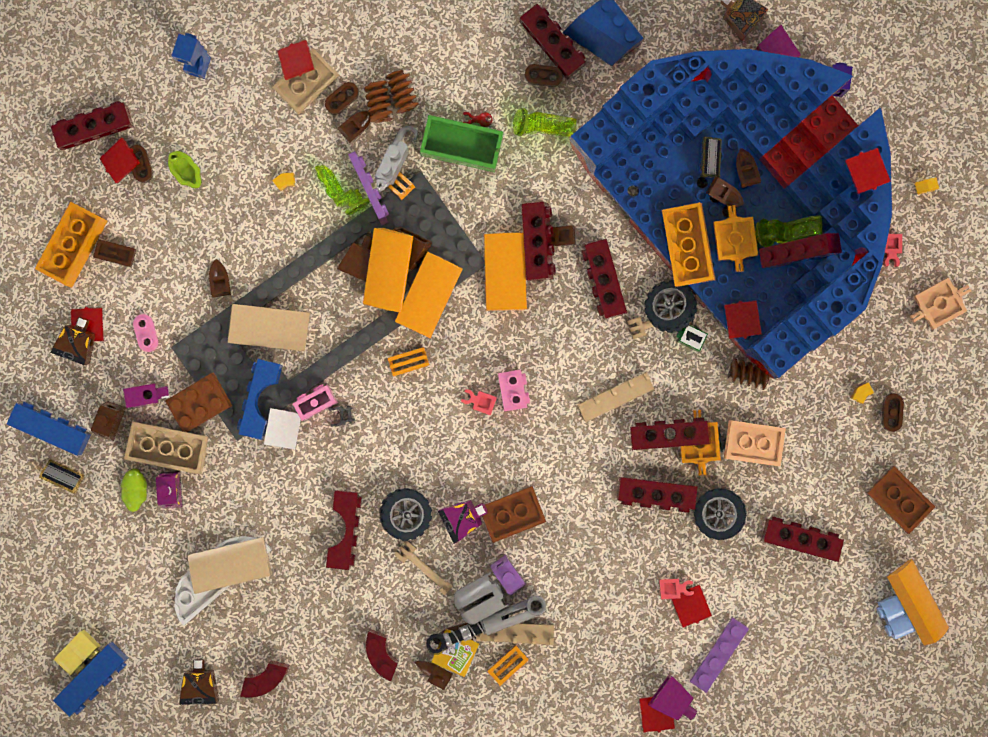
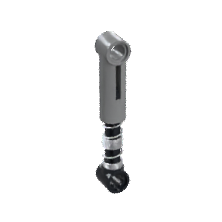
(489, 625)

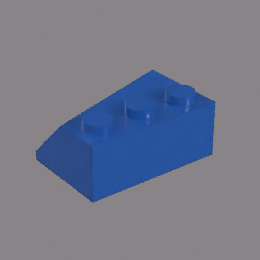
(605, 32)

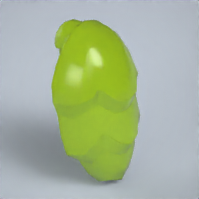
(184, 169)
(133, 489)

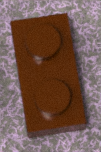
(114, 253)

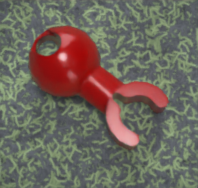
(481, 119)

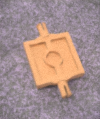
(940, 303)

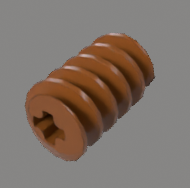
(401, 92)
(377, 102)

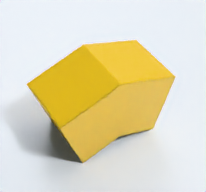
(284, 180)
(927, 186)
(861, 393)

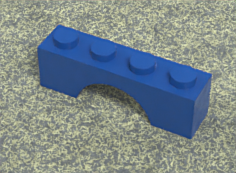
(192, 54)
(253, 423)

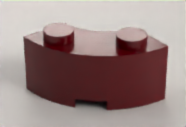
(379, 655)
(265, 681)

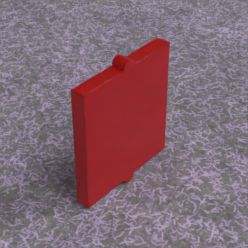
(295, 59)
(119, 160)
(867, 170)
(95, 318)
(742, 319)
(692, 608)
(652, 719)

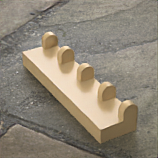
(615, 397)
(522, 633)

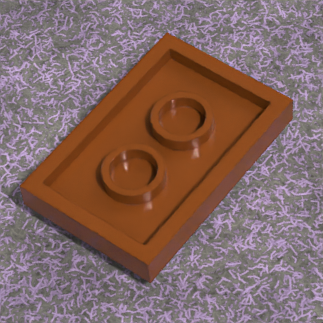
(198, 403)
(900, 500)
(513, 514)

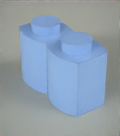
(895, 617)

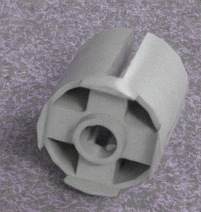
(473, 592)

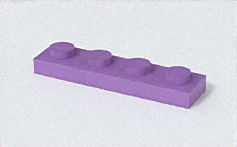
(366, 181)
(719, 655)

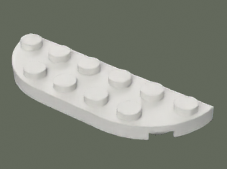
(189, 604)

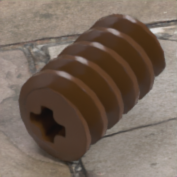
(748, 373)

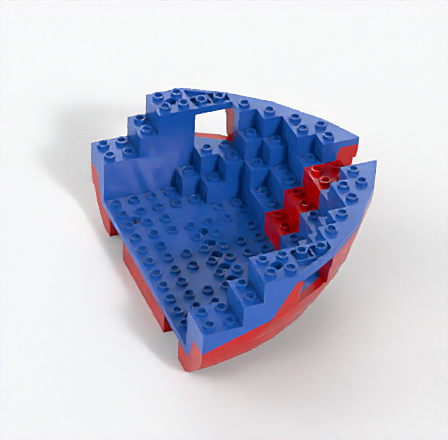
(799, 139)

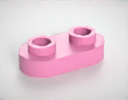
(145, 332)

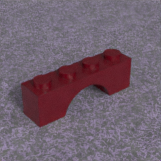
(801, 249)
(346, 505)

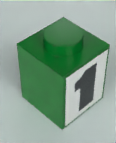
(692, 338)

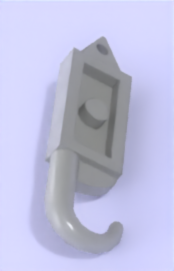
(393, 159)

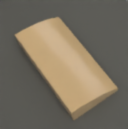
(268, 327)
(166, 448)
(229, 565)

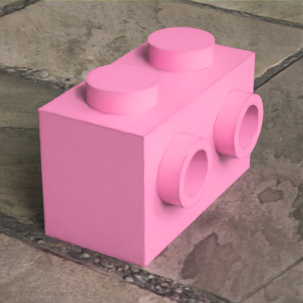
(513, 391)
(315, 402)

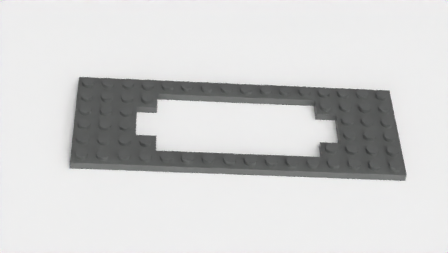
(208, 347)

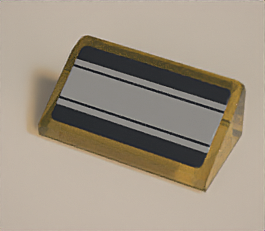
(710, 157)
(61, 476)

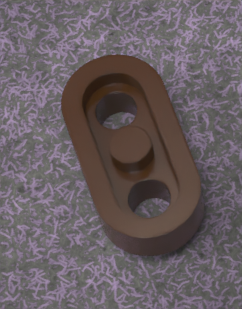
(543, 75)
(341, 98)
(143, 165)
(894, 413)

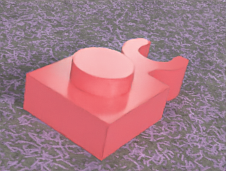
(893, 247)
(482, 402)
(671, 589)

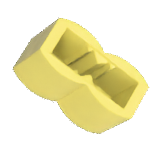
(77, 652)

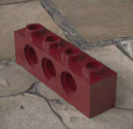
(540, 15)
(121, 122)
(531, 233)
(601, 249)
(640, 441)
(687, 493)
(830, 551)

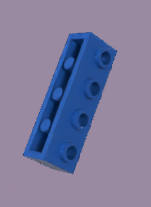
(49, 429)
(90, 679)

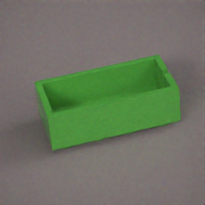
(461, 143)

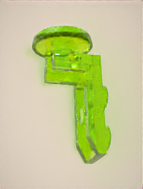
(543, 123)
(335, 191)
(780, 232)

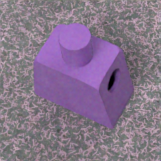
(507, 575)

